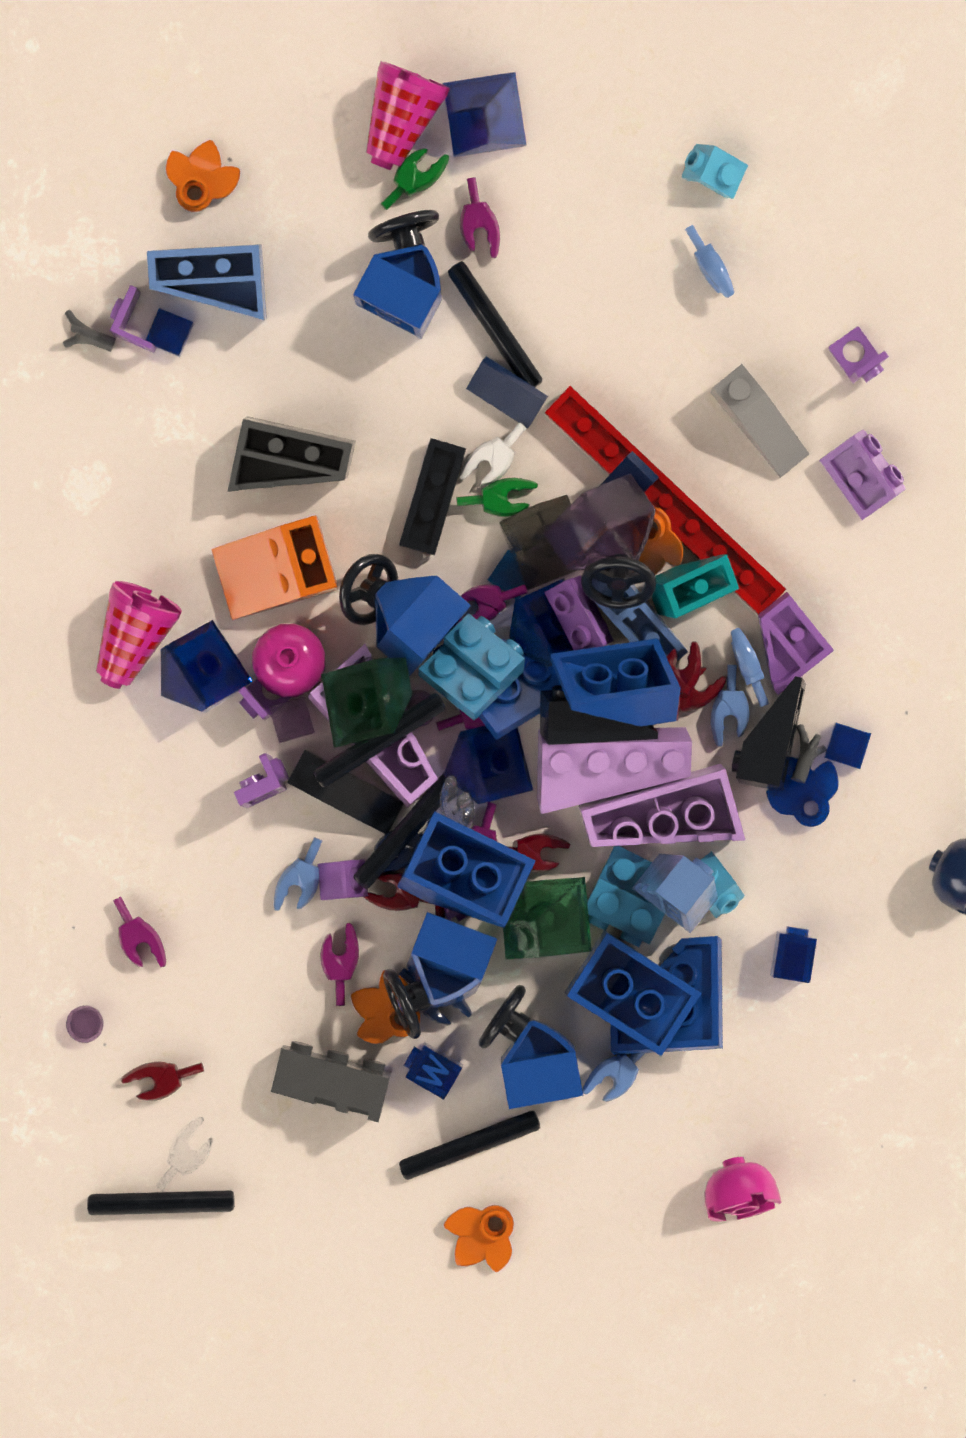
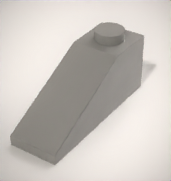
(759, 420)

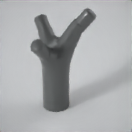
(86, 335)
(807, 755)

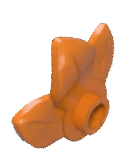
(201, 171)
(662, 545)
(378, 1012)
(478, 1240)

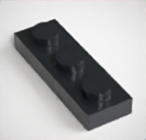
(432, 496)

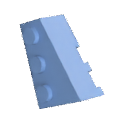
(212, 275)
(679, 888)

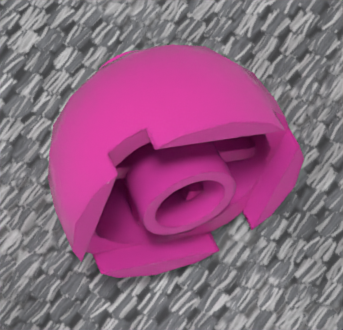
(288, 660)
(740, 1190)

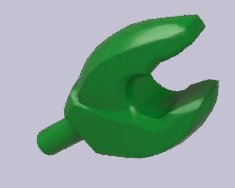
(412, 180)
(495, 499)

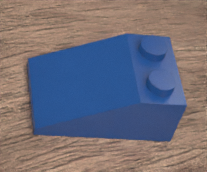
(620, 682)
(465, 871)
(632, 993)

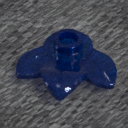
(819, 787)

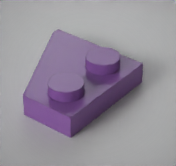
(790, 642)

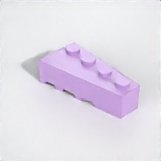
(400, 765)
(600, 770)
(672, 812)

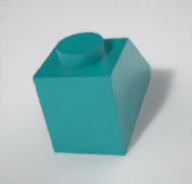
(693, 585)

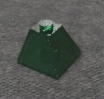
(366, 699)
(549, 920)

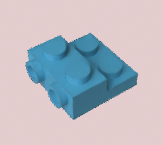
(473, 666)
(618, 905)

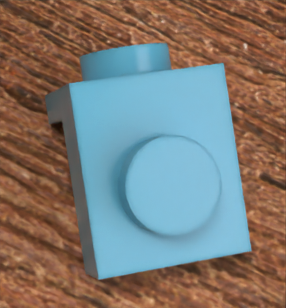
(714, 169)
(727, 889)

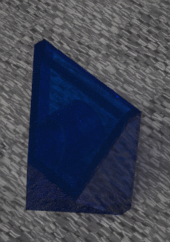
(484, 114)
(537, 627)
(201, 669)
(489, 766)

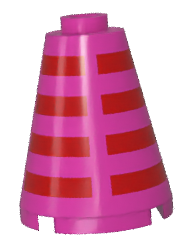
(400, 113)
(132, 631)

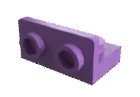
(863, 473)
(578, 615)
(257, 788)

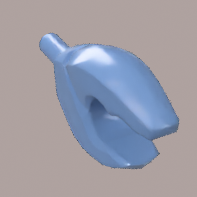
(711, 264)
(748, 664)
(729, 703)
(299, 873)
(620, 1069)

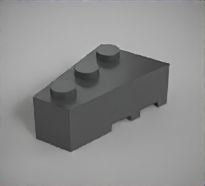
(287, 455)
(331, 1080)

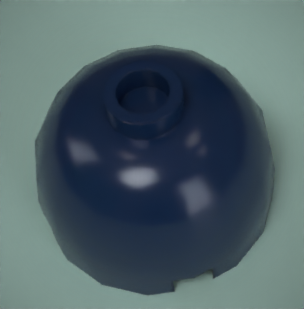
(950, 875)

